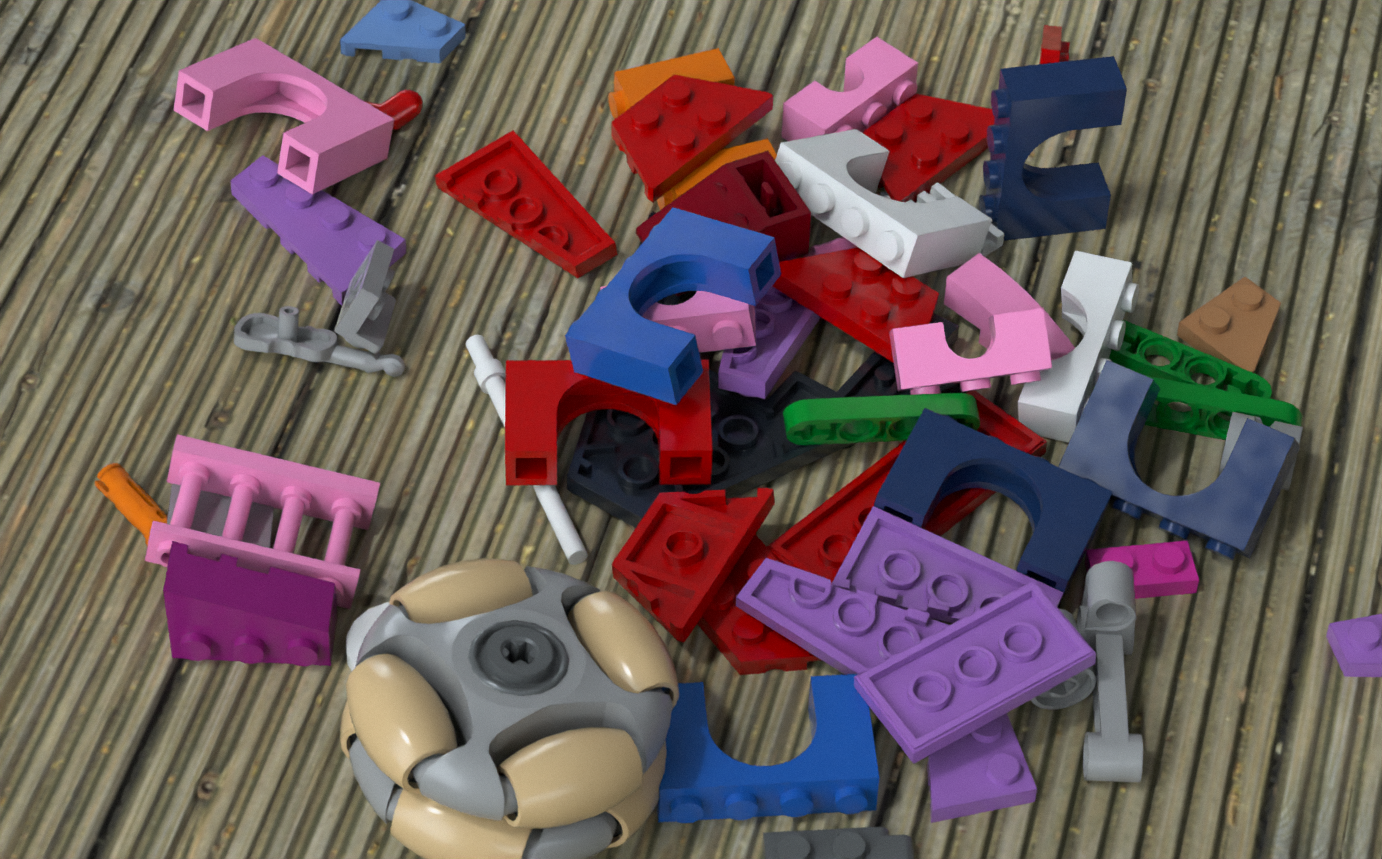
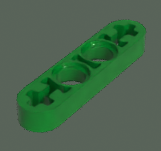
(1184, 363)
(1205, 405)
(871, 417)

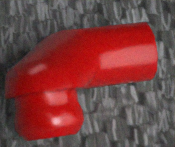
(401, 107)

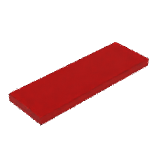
(828, 532)

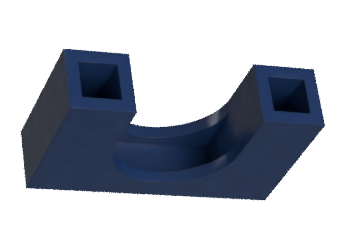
(1029, 109)
(952, 457)
(1225, 513)

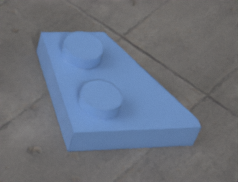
(405, 32)

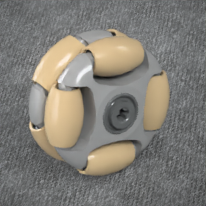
(509, 714)

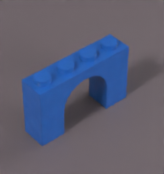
(677, 256)
(828, 777)

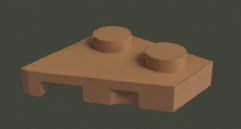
(1233, 324)

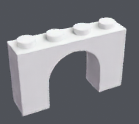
(839, 183)

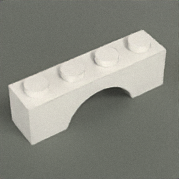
(1095, 302)

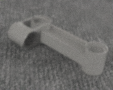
(1108, 626)

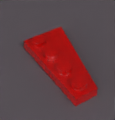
(528, 202)

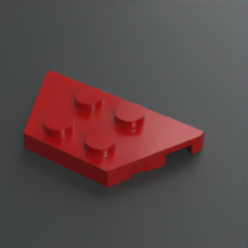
(683, 127)
(928, 143)
(858, 295)
(687, 552)
(742, 638)

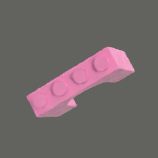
(338, 130)

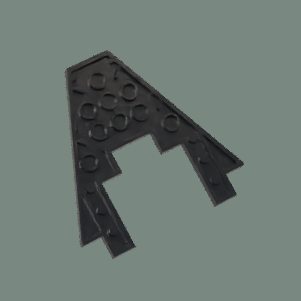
(619, 452)

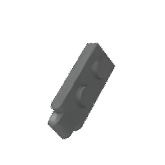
(837, 844)

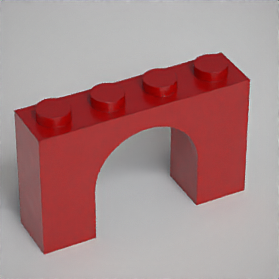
(549, 394)

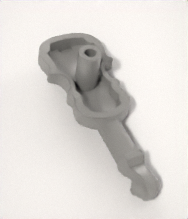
(283, 336)

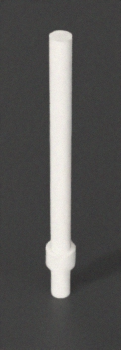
(492, 381)

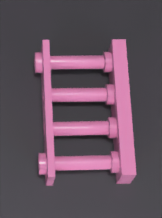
(270, 482)

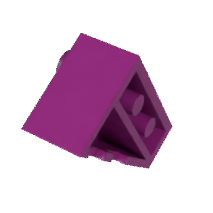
(245, 613)

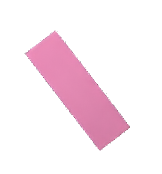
(984, 289)

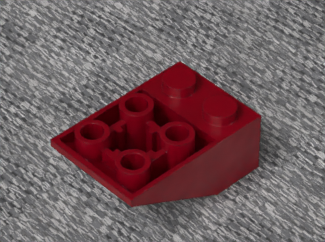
(750, 196)

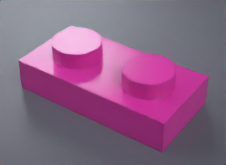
(1156, 567)

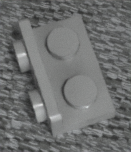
(366, 305)

